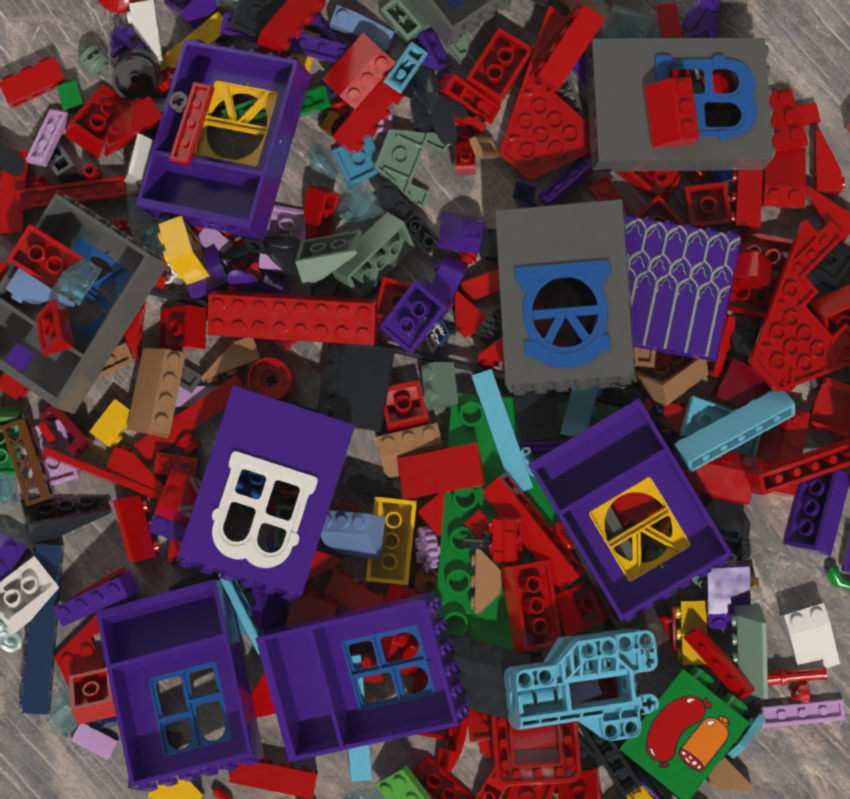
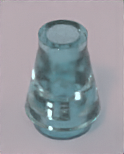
(323, 166)

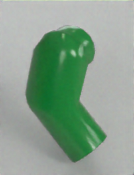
(836, 579)

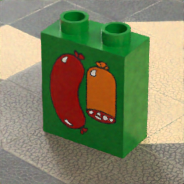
(686, 733)

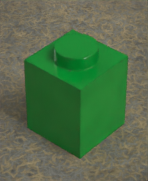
(70, 96)

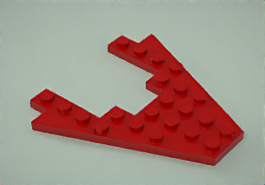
(544, 128)
(792, 340)

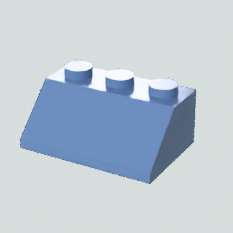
(353, 534)

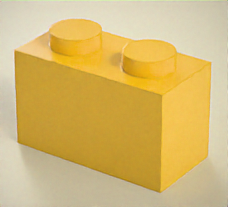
(112, 424)

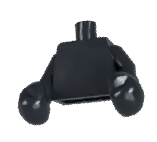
(731, 524)

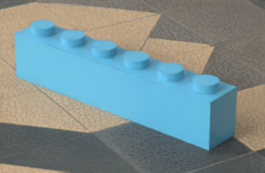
(734, 429)

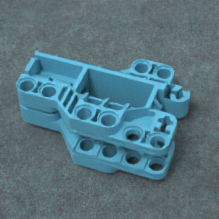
(568, 664)

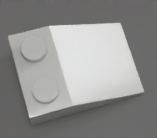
(25, 594)
(811, 637)

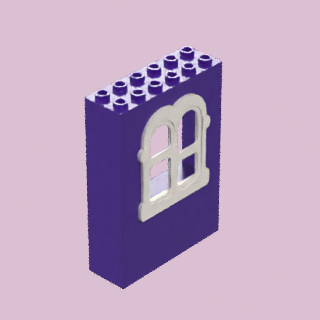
(283, 446)

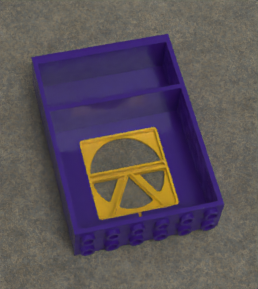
(218, 190)
(617, 459)

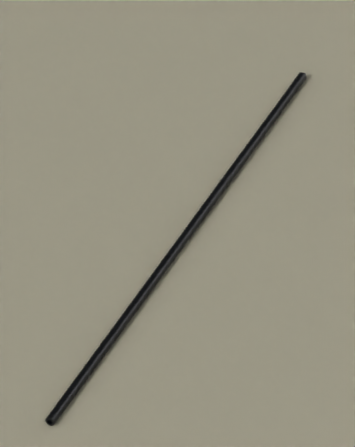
(398, 349)

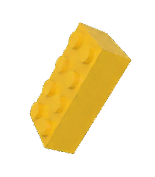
(397, 542)

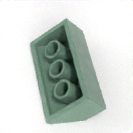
(377, 256)
(750, 646)

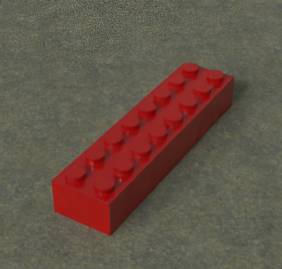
(292, 317)

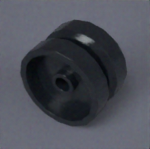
(136, 74)

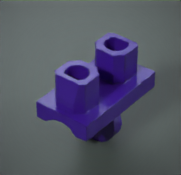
(122, 42)

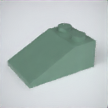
(325, 254)

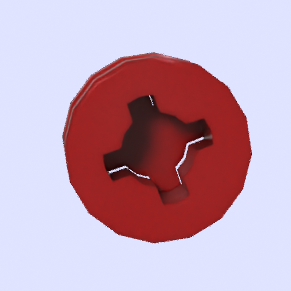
(188, 444)

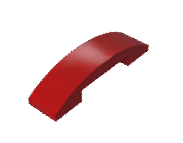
(449, 755)

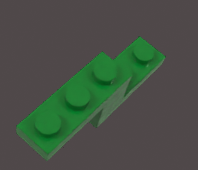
(314, 101)

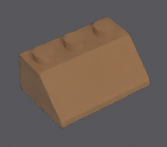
(671, 376)
(407, 443)

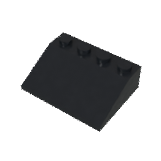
(356, 384)
(482, 673)

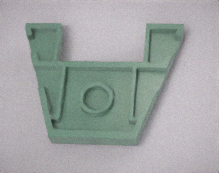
(400, 158)

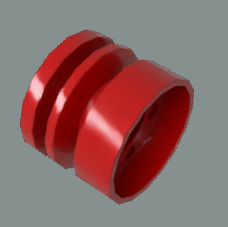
(268, 368)

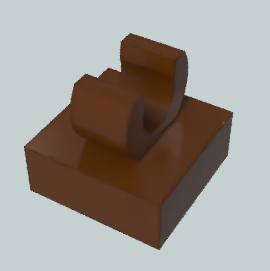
(331, 123)
(426, 582)

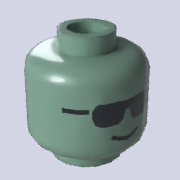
(93, 60)

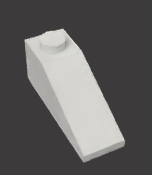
(145, 24)

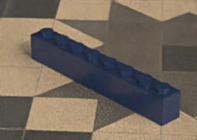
(42, 639)

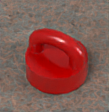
(340, 106)
(696, 176)
(804, 689)

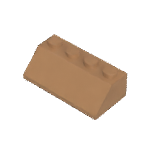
(156, 391)

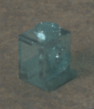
(62, 720)

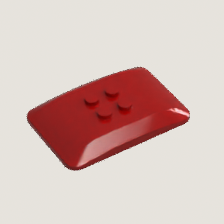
(535, 754)

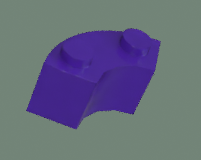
(449, 275)

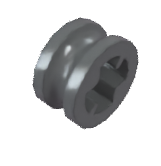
(174, 99)

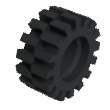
(491, 327)

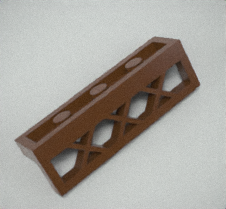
(35, 458)

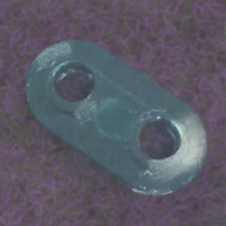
(6, 633)

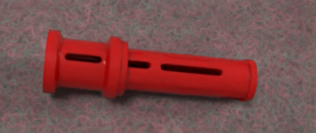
(785, 676)

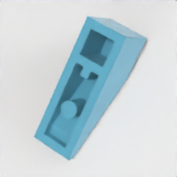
(405, 67)

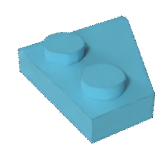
(746, 737)

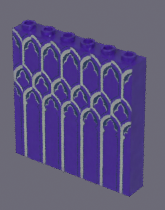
(680, 285)

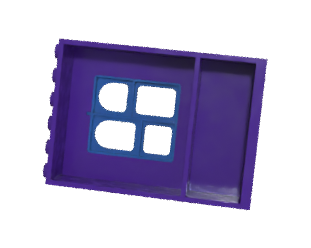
(170, 639)
(319, 689)

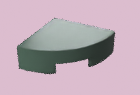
(460, 48)

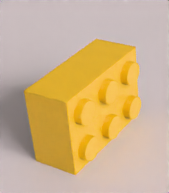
(183, 250)

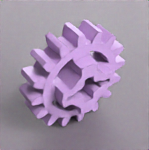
(426, 549)

